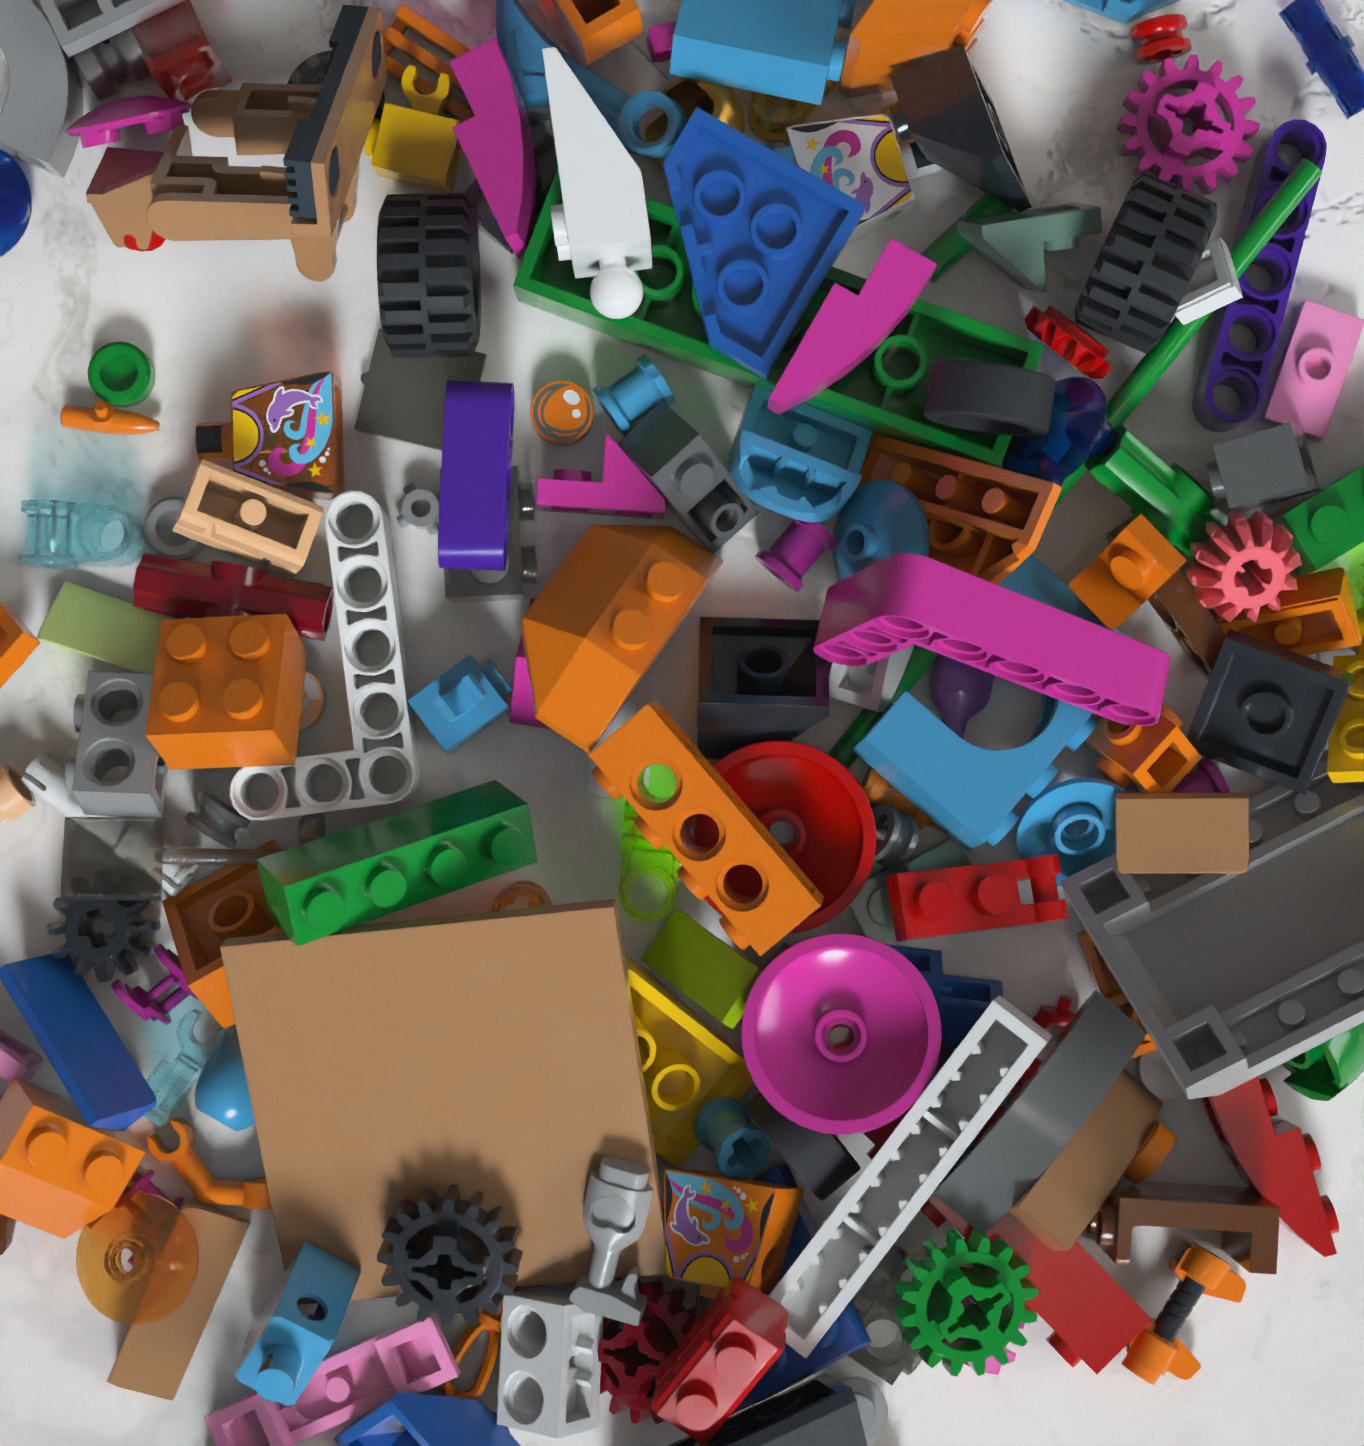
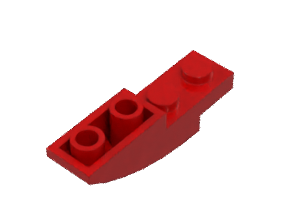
(1274, 1160)

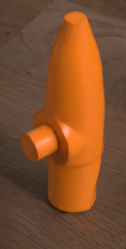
(106, 419)

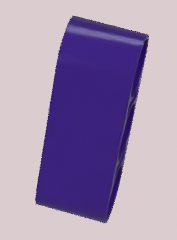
(476, 475)

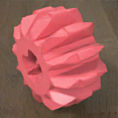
(1261, 579)

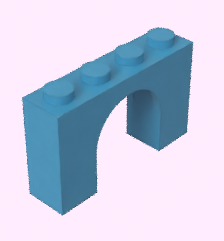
(762, 44)
(968, 786)

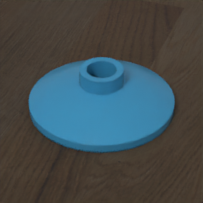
(877, 523)
(1046, 828)

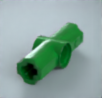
(1160, 492)

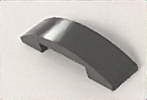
(1042, 1114)

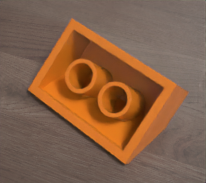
(905, 34)

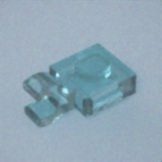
(175, 1080)

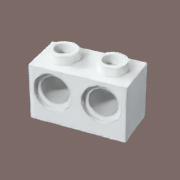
(548, 1364)

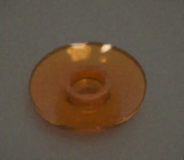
(163, 1259)

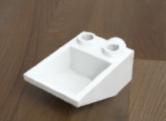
(603, 196)

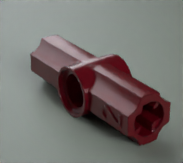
(230, 590)

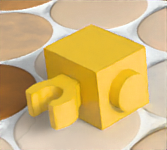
(416, 142)

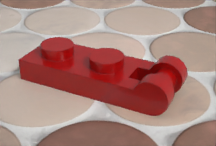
(974, 898)

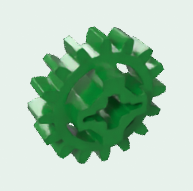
(989, 1320)

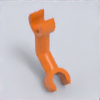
(248, 1193)

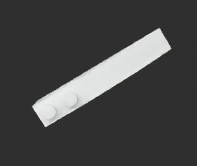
(906, 1171)

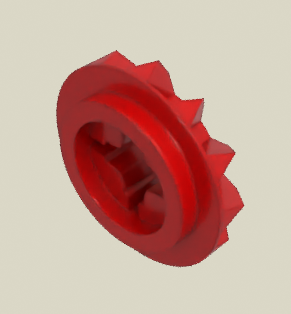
(1069, 341)

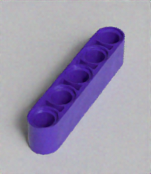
(1258, 309)

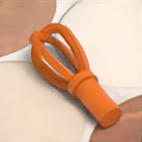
(487, 1322)

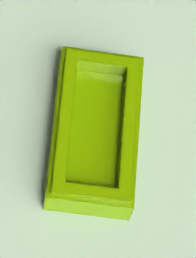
(702, 967)

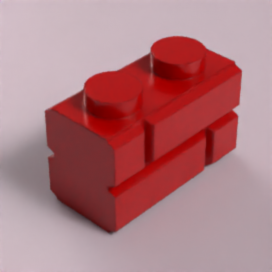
(720, 1360)

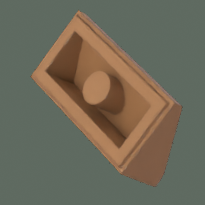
(1181, 833)

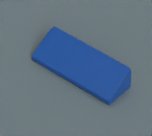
(79, 1041)

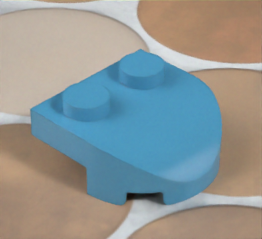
(797, 460)

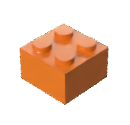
(227, 692)

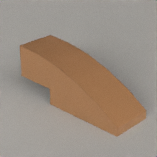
(1089, 1166)

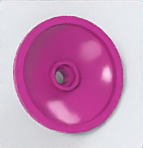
(849, 985)

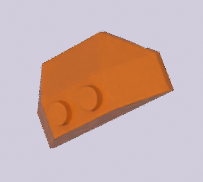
(975, 512)
(608, 622)

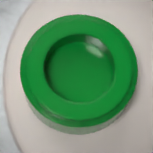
(121, 374)

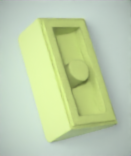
(103, 628)

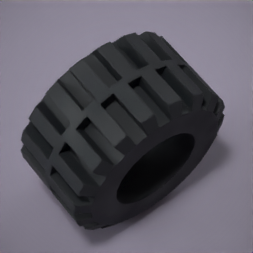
(1146, 263)
(429, 275)

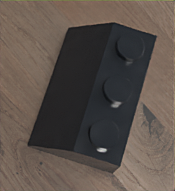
(807, 1415)

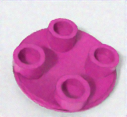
(102, 123)

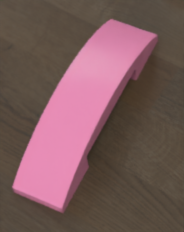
(344, 1386)

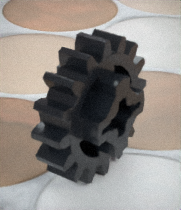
(476, 1250)

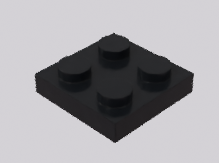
(1268, 710)

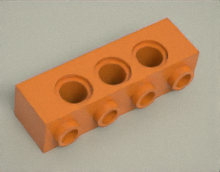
(748, 920)

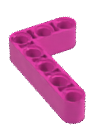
(994, 630)

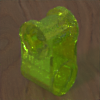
(643, 860)

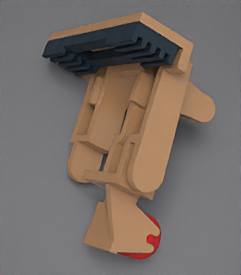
(201, 198)

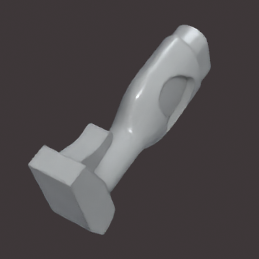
(614, 1219)

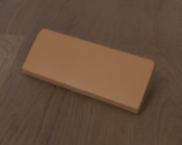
(160, 1351)

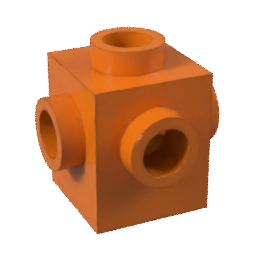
(1143, 756)

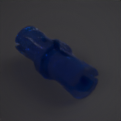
(1328, 53)

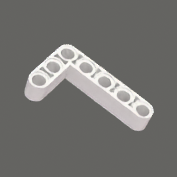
(362, 684)

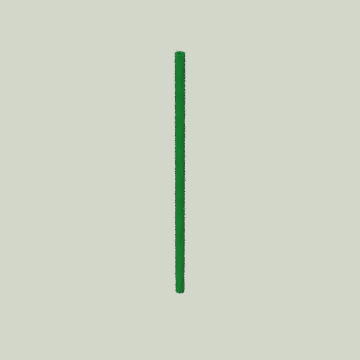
(1127, 398)

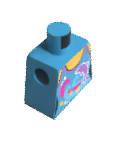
(285, 1345)

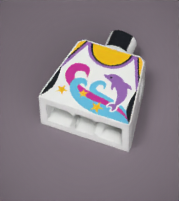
(863, 162)

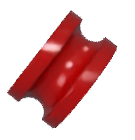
(1160, 39)

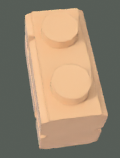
(248, 518)

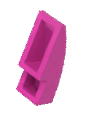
(498, 141)
(852, 325)

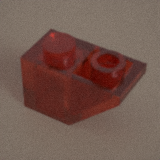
(181, 53)

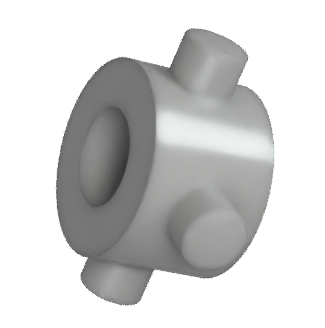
(420, 509)

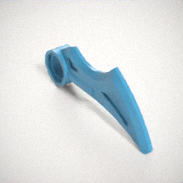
(522, 47)

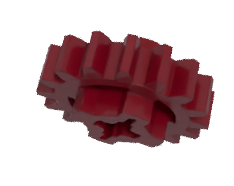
(635, 1353)

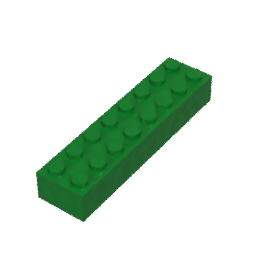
(880, 393)

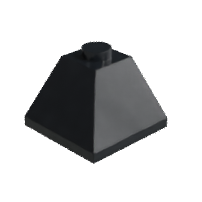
(957, 125)
(757, 682)

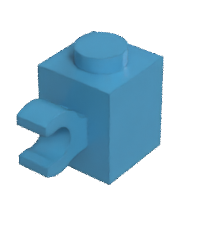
(462, 702)

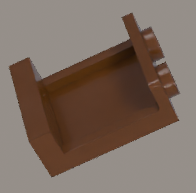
(1244, 1217)

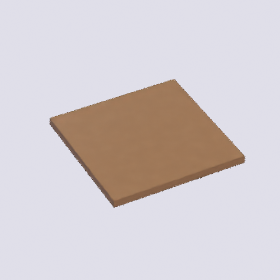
(441, 1059)

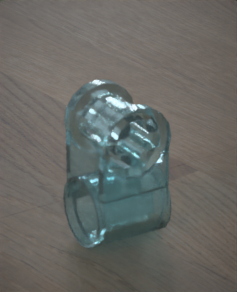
(70, 534)

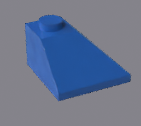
(427, 1421)

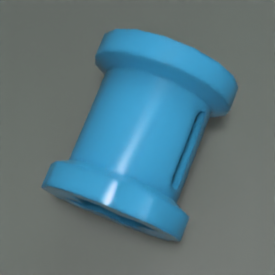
(634, 395)
(726, 1129)

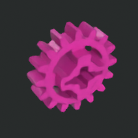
(1164, 119)

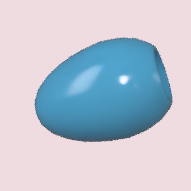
(224, 1089)

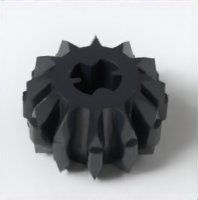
(91, 945)

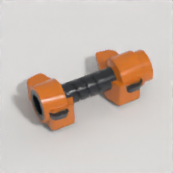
(1156, 1346)

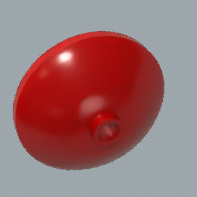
(822, 804)

